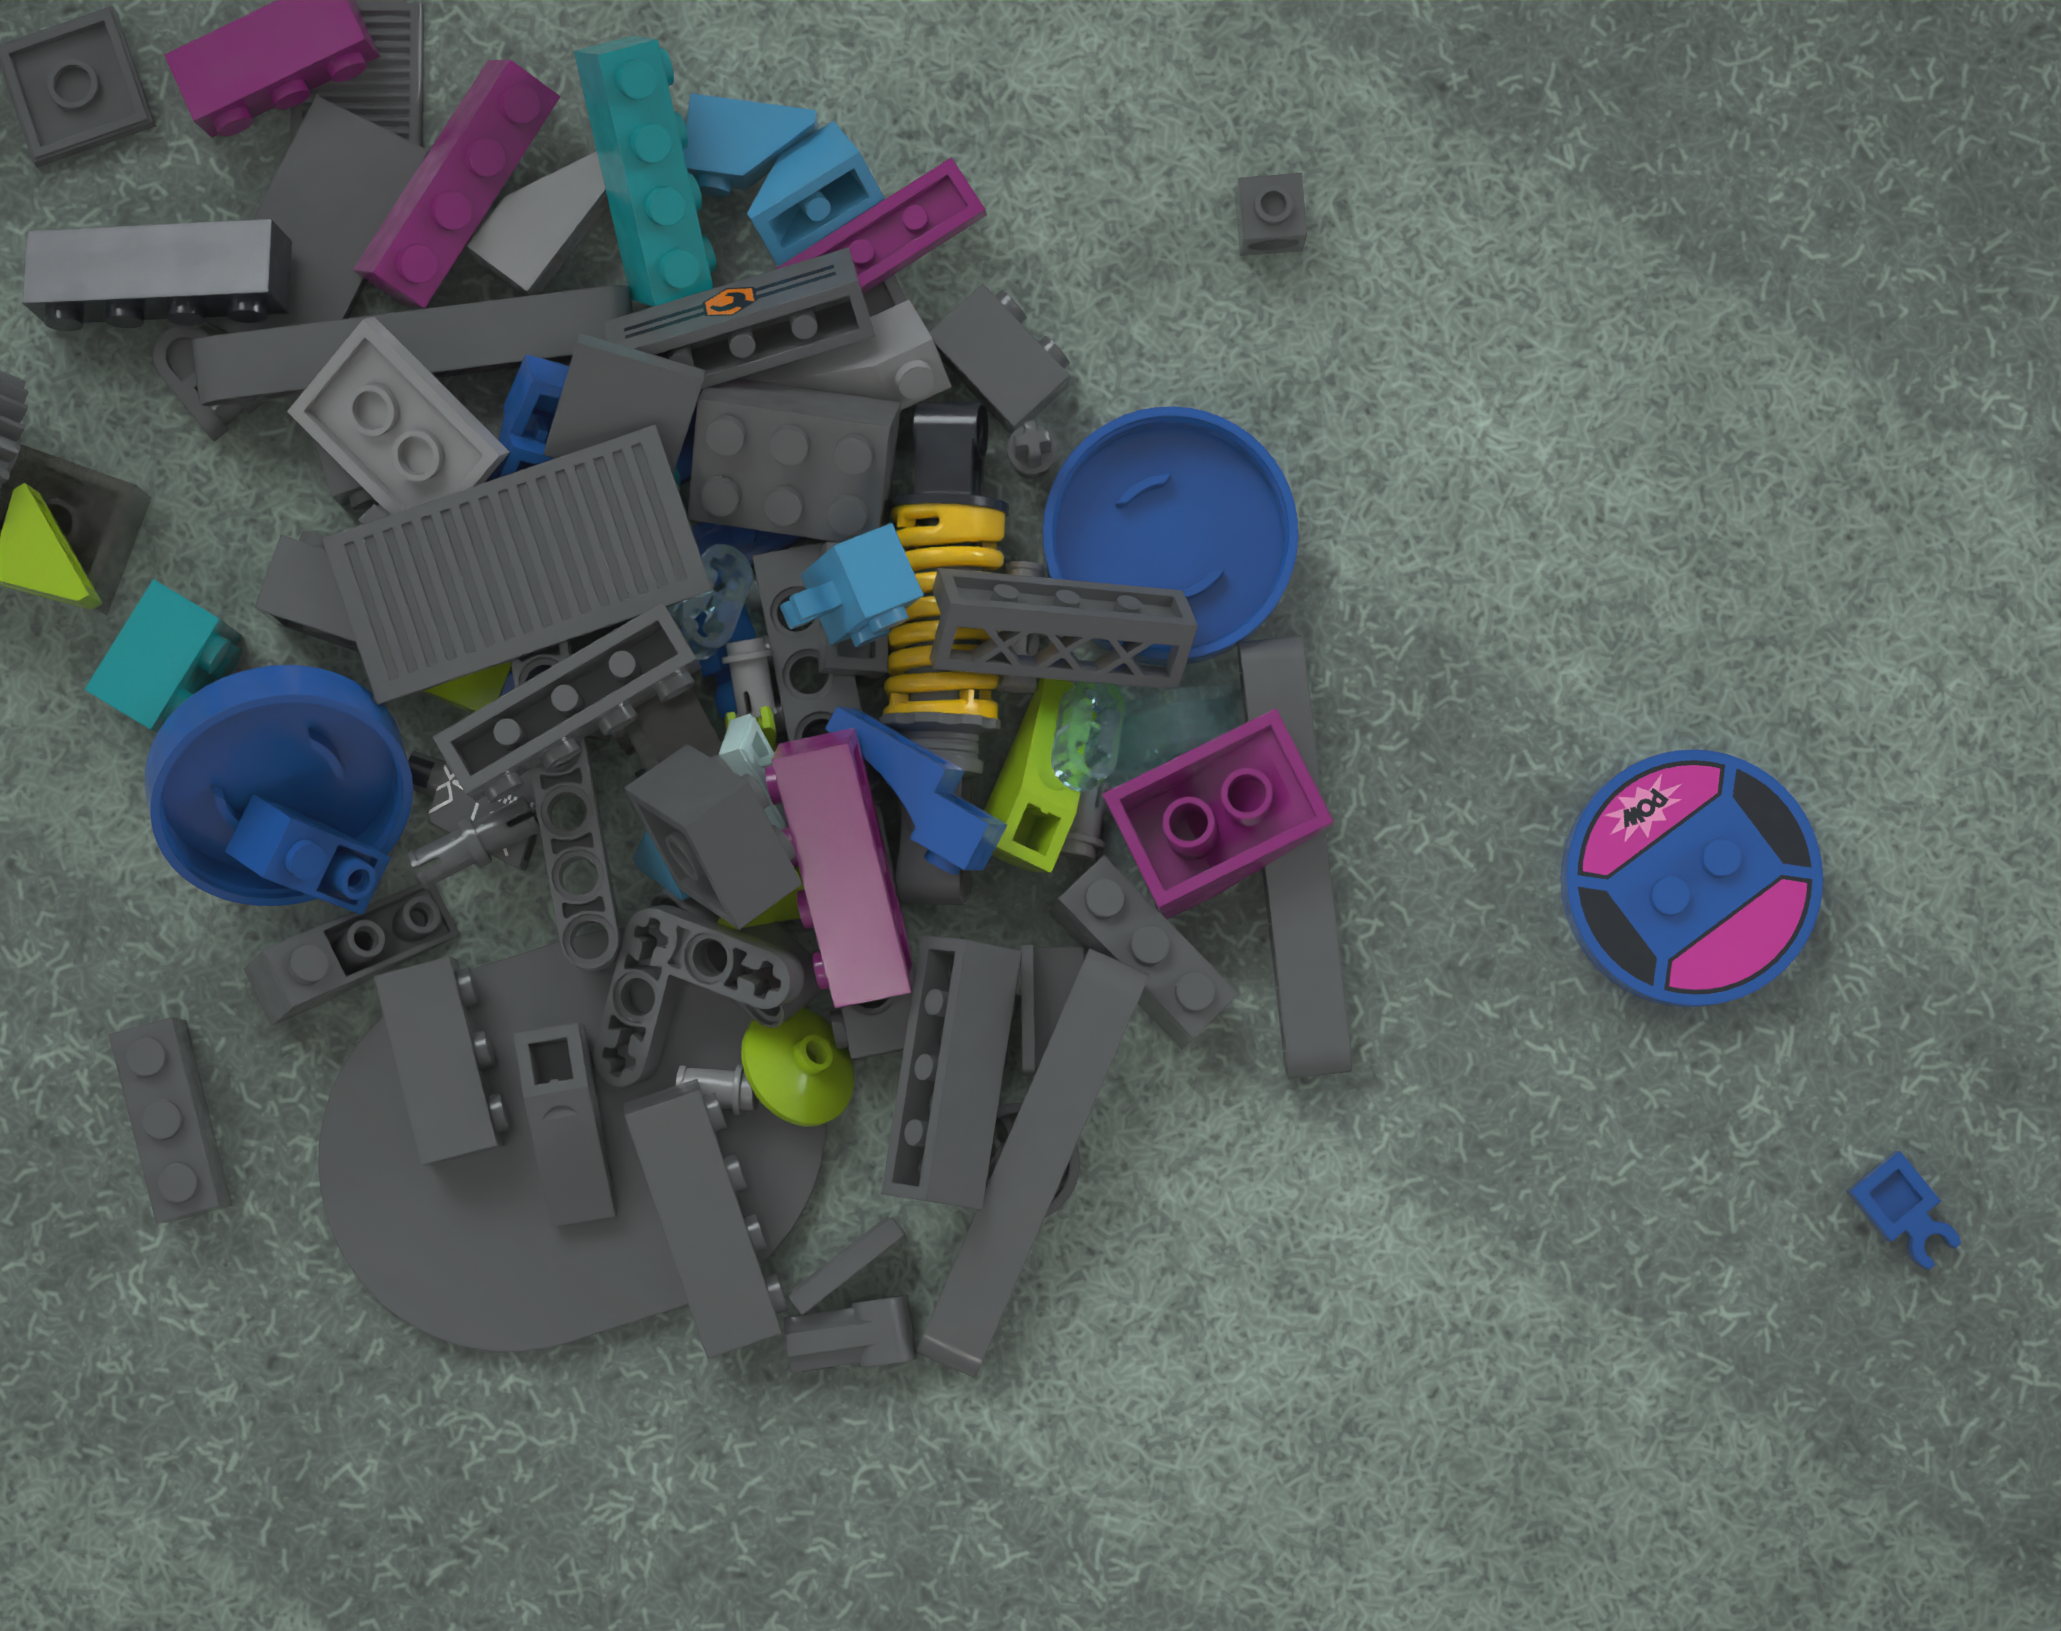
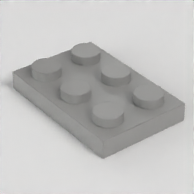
(394, 423)

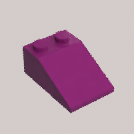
(1218, 813)

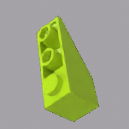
(1029, 792)

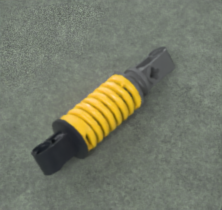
(930, 705)

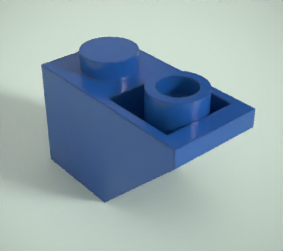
(306, 855)

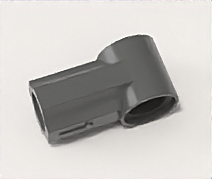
(866, 1334)

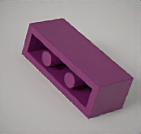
(269, 61)

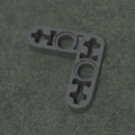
(679, 961)

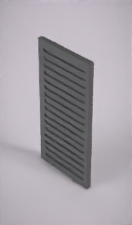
(516, 565)

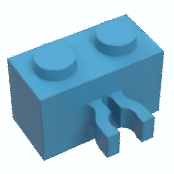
(857, 589)

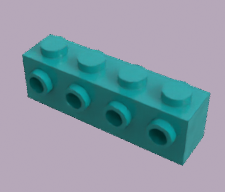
(645, 169)

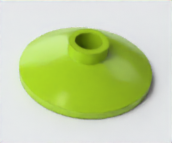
(798, 1069)

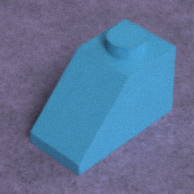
(739, 140)
(812, 193)

